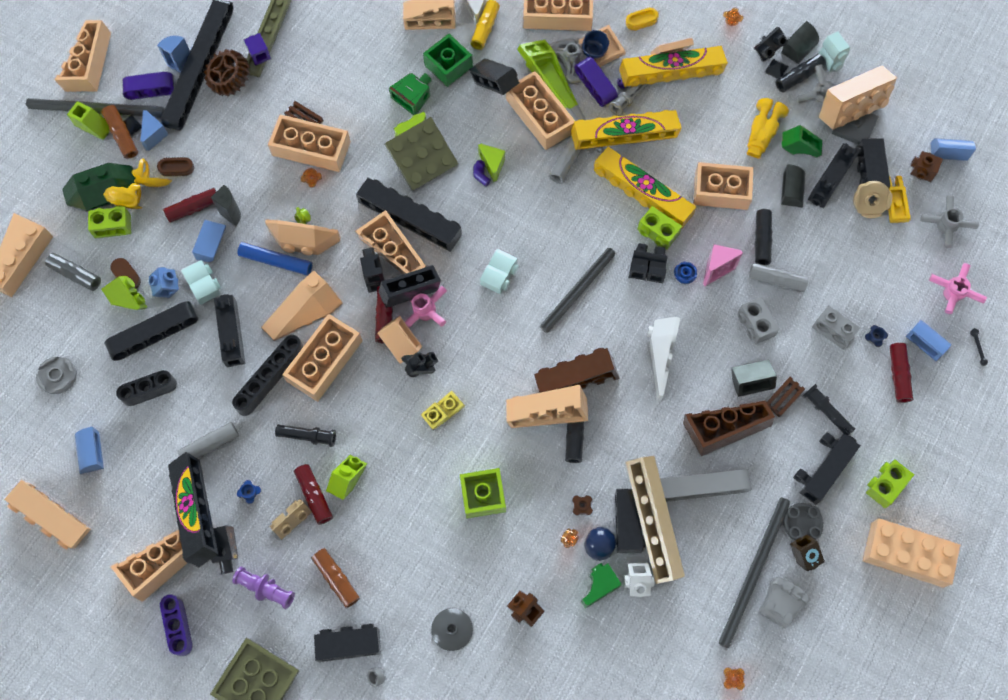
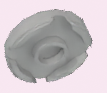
(56, 375)

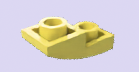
(443, 410)

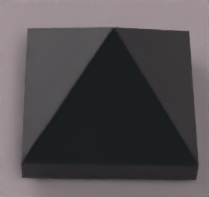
(776, 68)
(132, 125)

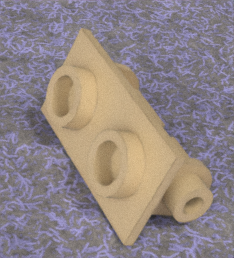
(285, 524)

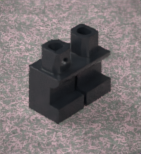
(656, 262)
(371, 269)

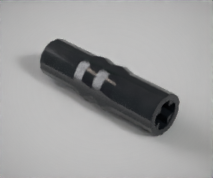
(799, 73)
(763, 238)
(574, 442)

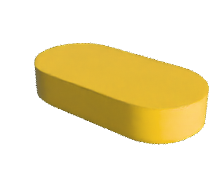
(641, 19)

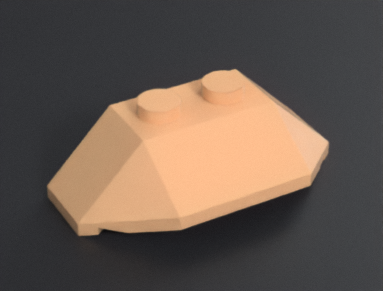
(302, 237)

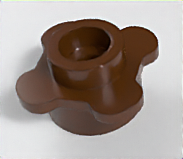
(582, 500)

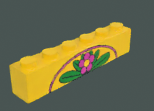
(673, 66)
(625, 129)
(642, 186)

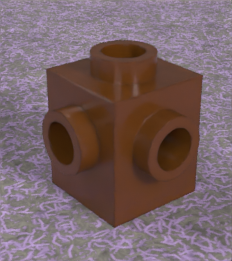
(925, 166)
(525, 608)

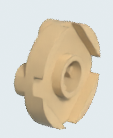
(869, 189)

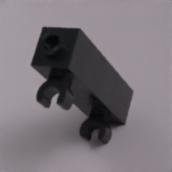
(833, 175)
(229, 330)
(829, 469)

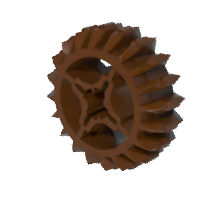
(223, 68)

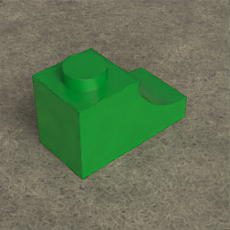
(801, 141)
(603, 583)

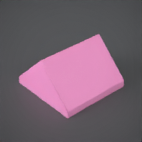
(721, 262)

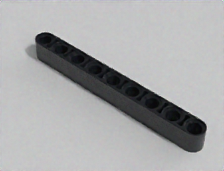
(195, 65)

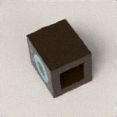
(807, 553)

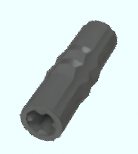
(73, 271)

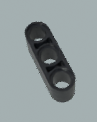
(137, 387)

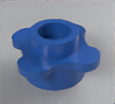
(242, 492)

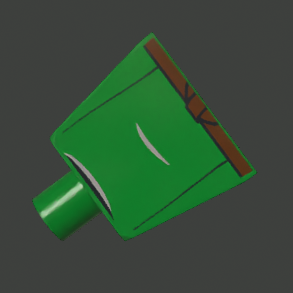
(411, 92)

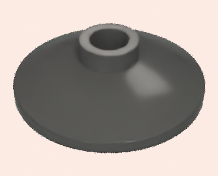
(456, 639)

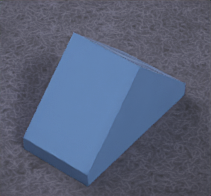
(152, 131)

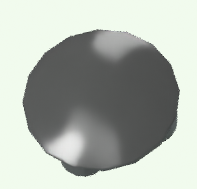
(803, 520)

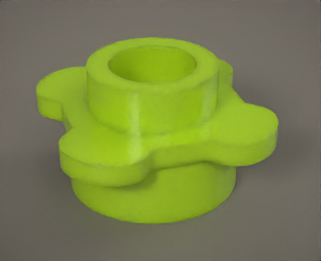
(302, 216)

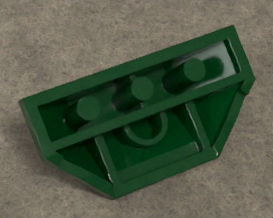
(87, 187)

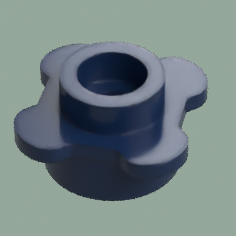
(875, 330)

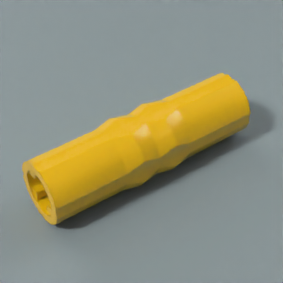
(485, 24)

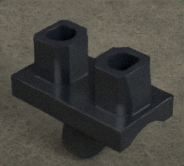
(770, 44)
(420, 363)

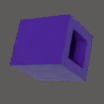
(257, 49)

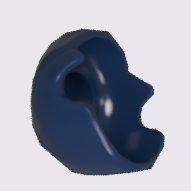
(595, 44)
(600, 543)

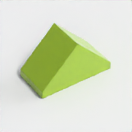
(493, 158)

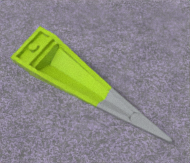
(543, 60)

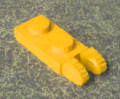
(899, 208)

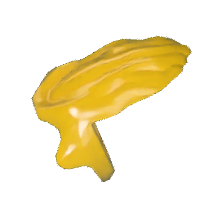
(143, 177)
(124, 196)

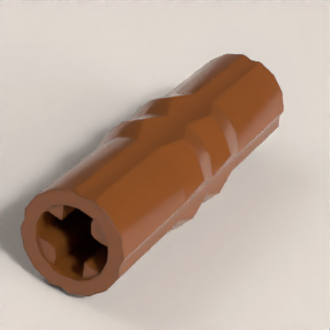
(119, 131)
(335, 578)

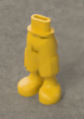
(765, 129)

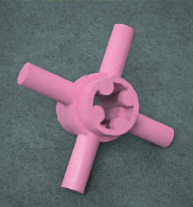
(960, 283)
(425, 308)

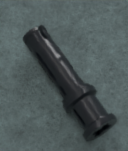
(822, 403)
(314, 435)

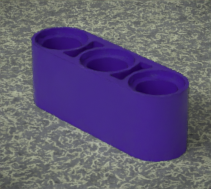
(596, 81)
(148, 85)
(183, 632)

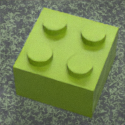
(483, 493)

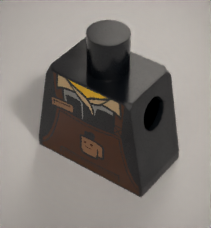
(225, 540)

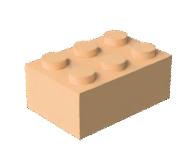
(723, 186)

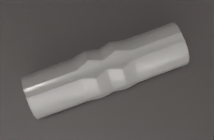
(564, 162)
(778, 277)
(210, 441)

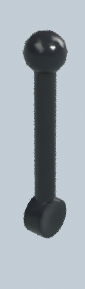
(974, 332)

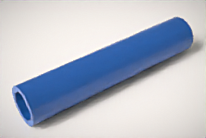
(274, 258)

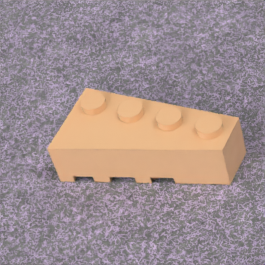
(86, 58)
(20, 251)
(46, 514)
(152, 567)

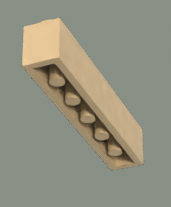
(655, 519)

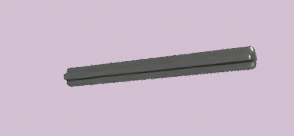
(577, 290)

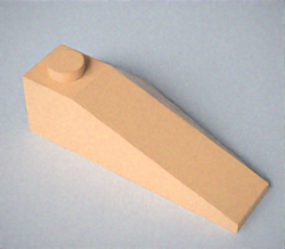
(305, 304)

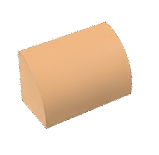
(399, 339)

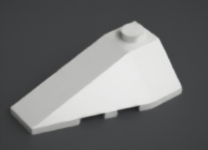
(661, 343)

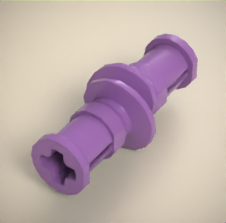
(263, 588)

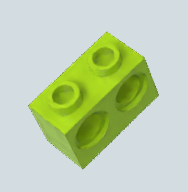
(662, 224)
(109, 225)
(892, 486)

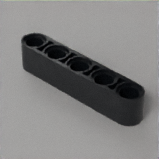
(151, 331)
(259, 379)

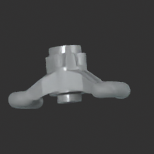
(570, 56)

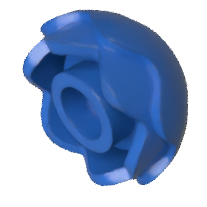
(687, 267)

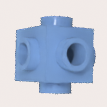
(163, 282)

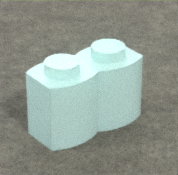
(834, 51)
(498, 272)
(201, 282)

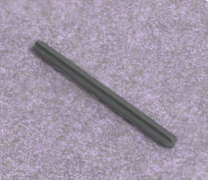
(123, 109)
(754, 573)

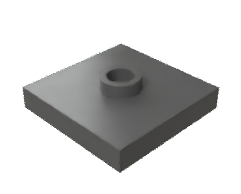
(857, 129)

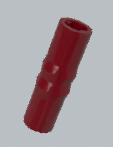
(189, 205)
(382, 317)
(901, 372)
(313, 494)

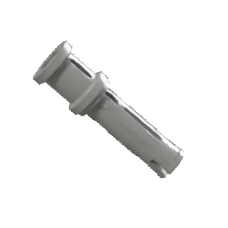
(625, 99)

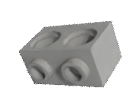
(762, 319)
(835, 327)

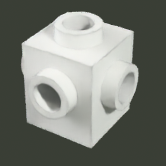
(639, 579)

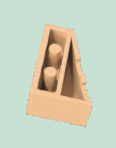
(429, 14)

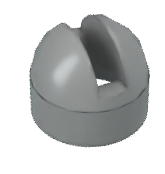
(373, 673)

